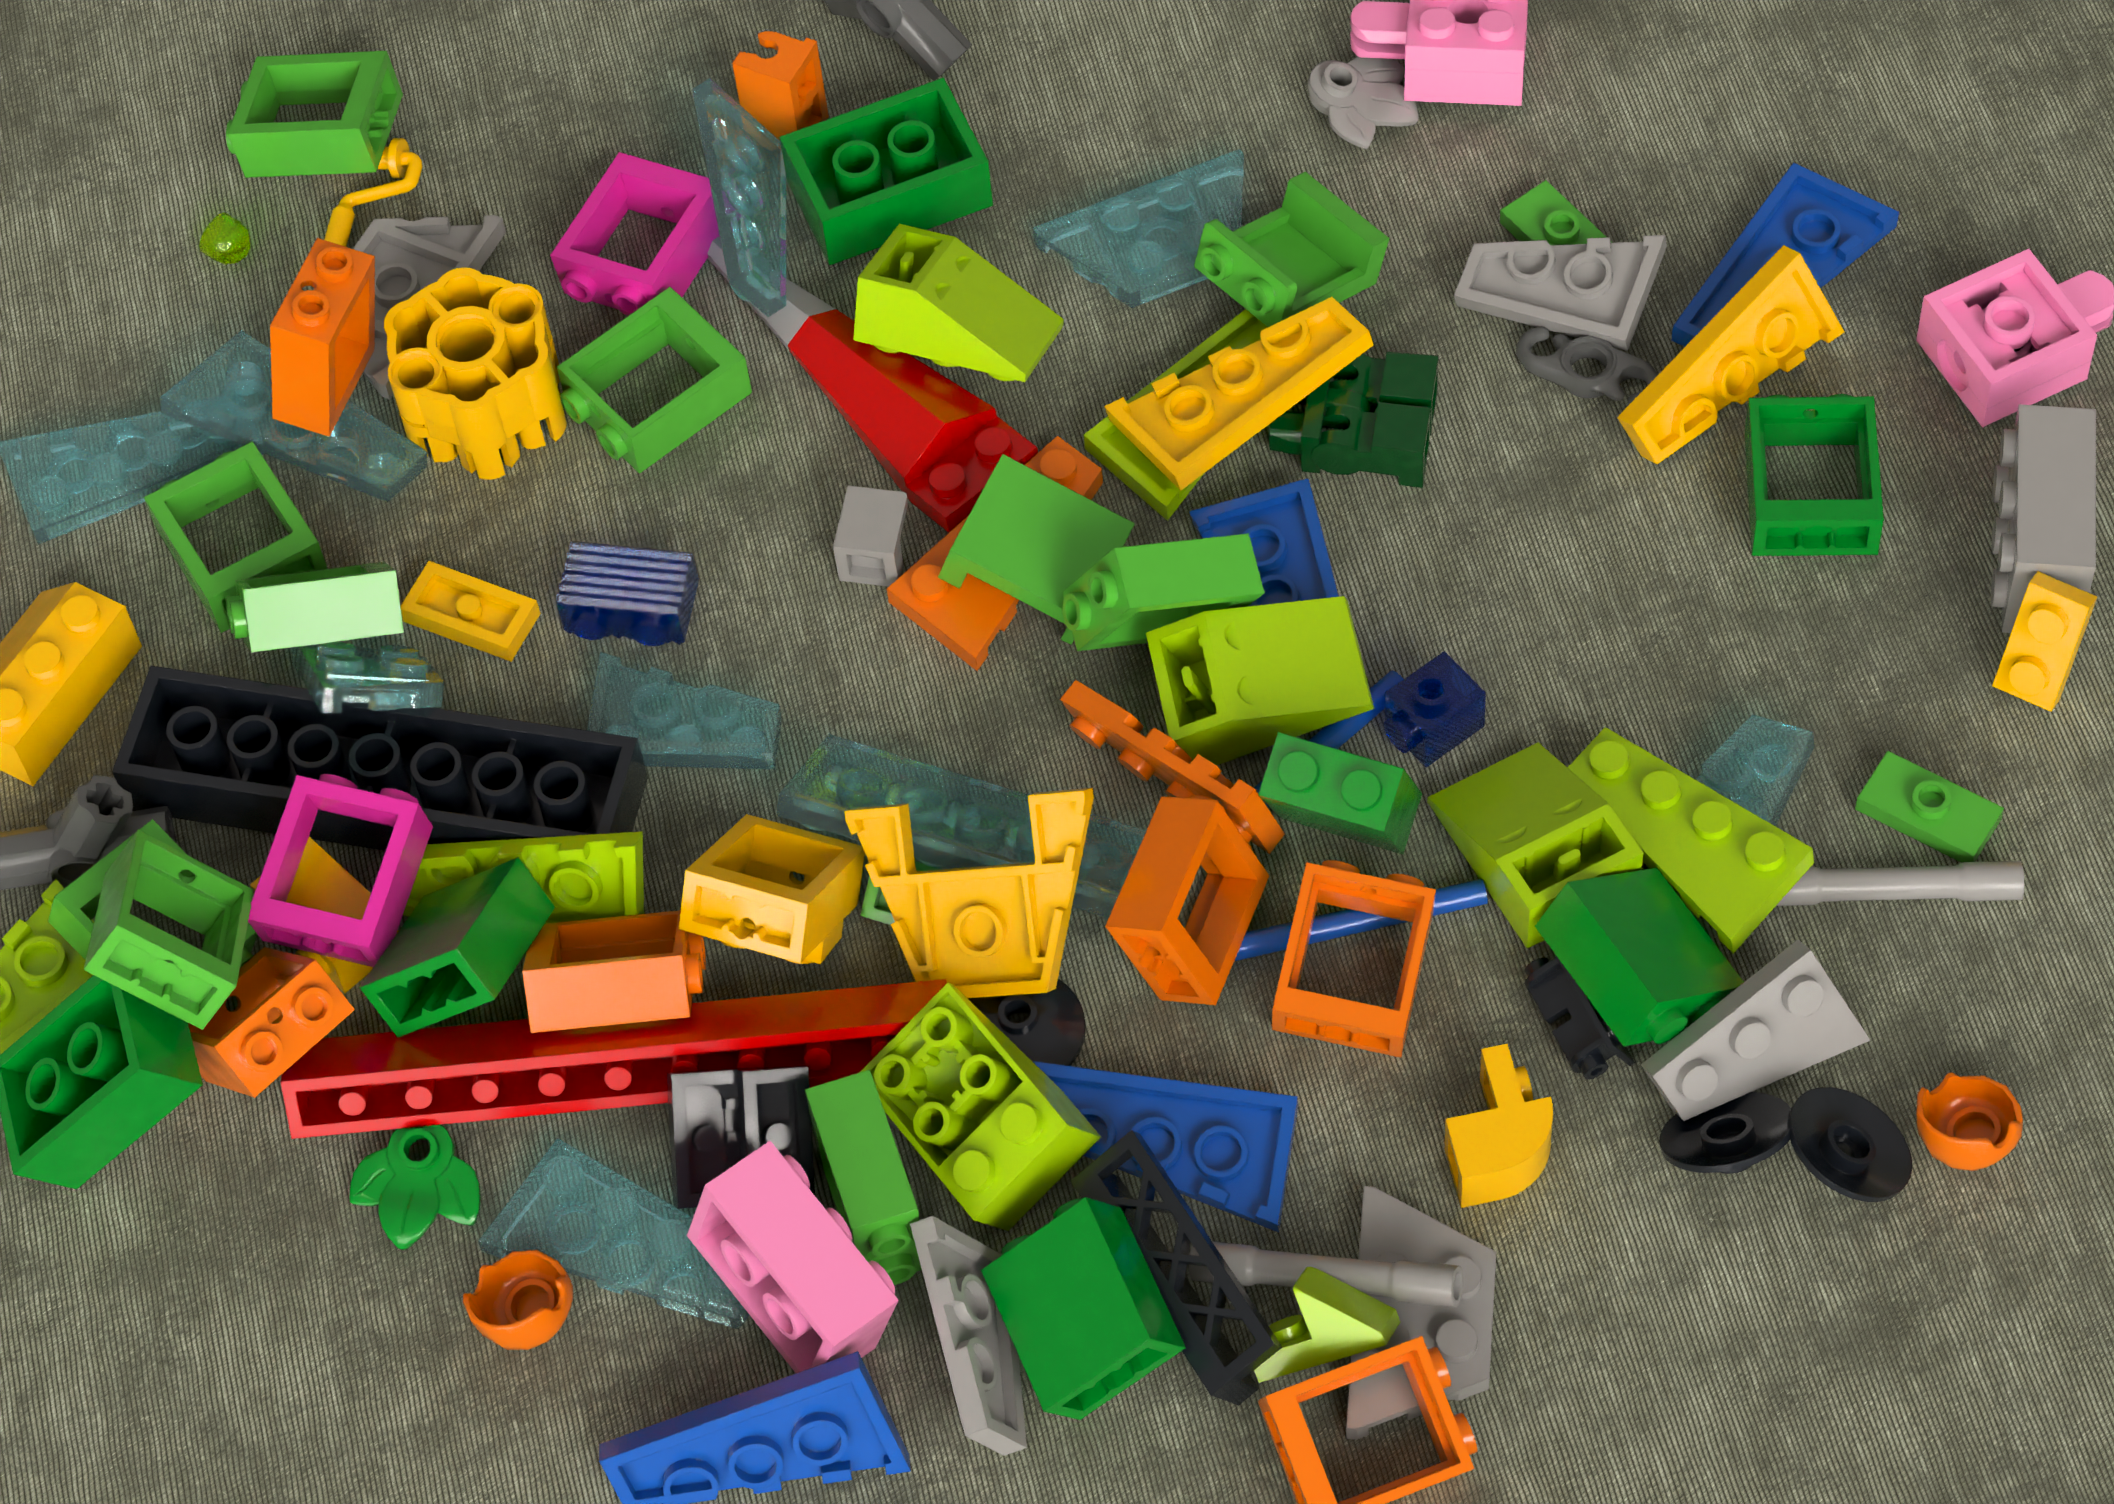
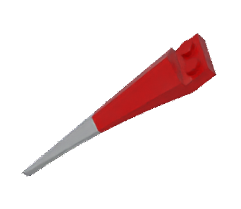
(915, 421)

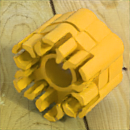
(474, 370)

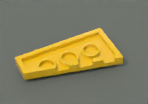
(1744, 343)
(1216, 409)

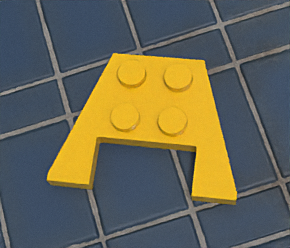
(982, 925)

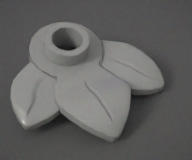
(1361, 97)

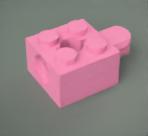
(1449, 47)
(2014, 304)

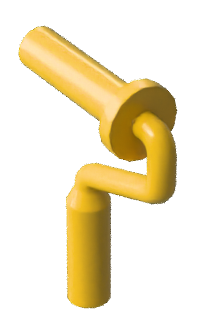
(401, 165)

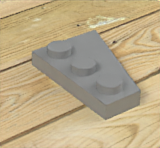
(1565, 288)
(1756, 1035)
(972, 1335)

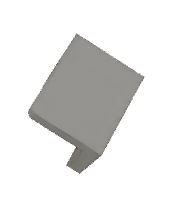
(869, 536)

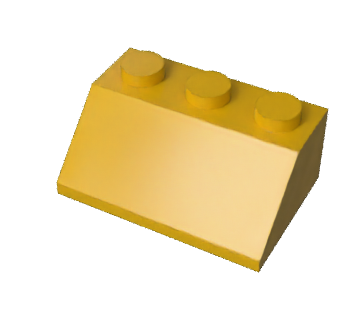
(56, 673)

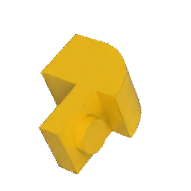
(1502, 1147)

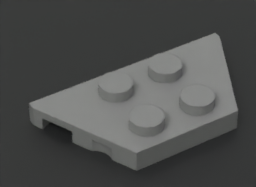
(412, 257)
(1461, 1333)

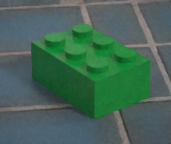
(886, 167)
(91, 1082)

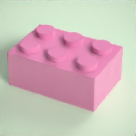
(791, 1261)

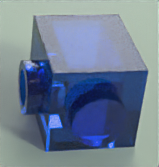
(1434, 710)

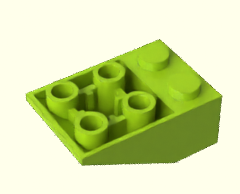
(950, 306)
(1255, 672)
(1531, 831)
(978, 1110)

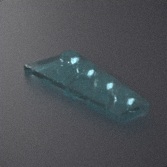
(611, 1235)

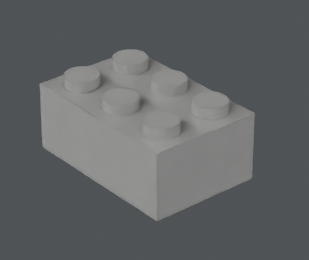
(2044, 503)

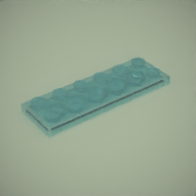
(952, 816)

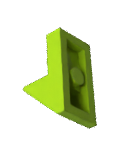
(1334, 1325)

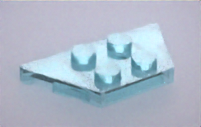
(1149, 236)
(381, 678)

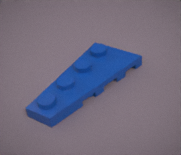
(1284, 540)

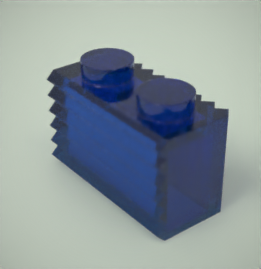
(627, 593)

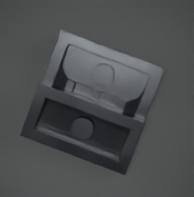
(730, 1114)

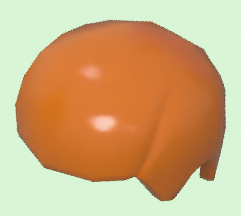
(1969, 1121)
(520, 1300)

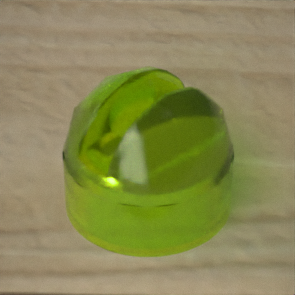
(225, 240)

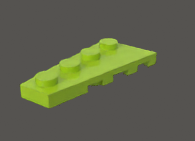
(1126, 461)
(1706, 846)
(578, 873)
(35, 971)

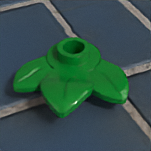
(416, 1191)

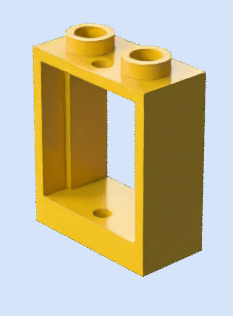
(753, 878)

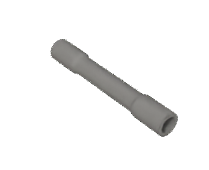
(1963, 881)
(1399, 1280)

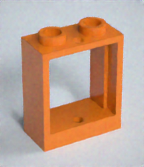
(323, 337)
(1191, 960)
(612, 971)
(279, 1017)
(1341, 1019)
(1427, 1377)

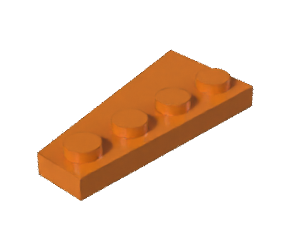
(973, 615)
(1157, 754)

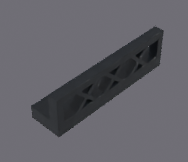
(1199, 1325)

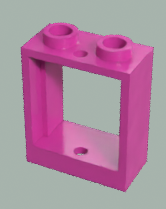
(649, 190)
(324, 931)

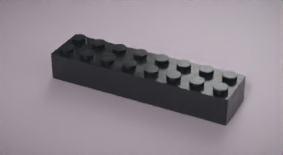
(234, 746)

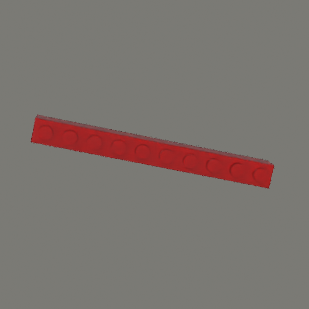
(515, 1073)

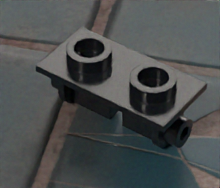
(1586, 1036)

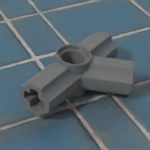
(914, 25)
(75, 837)

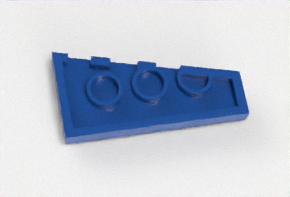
(1805, 213)
(1210, 1139)
(783, 1431)

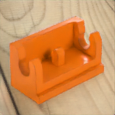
(783, 89)

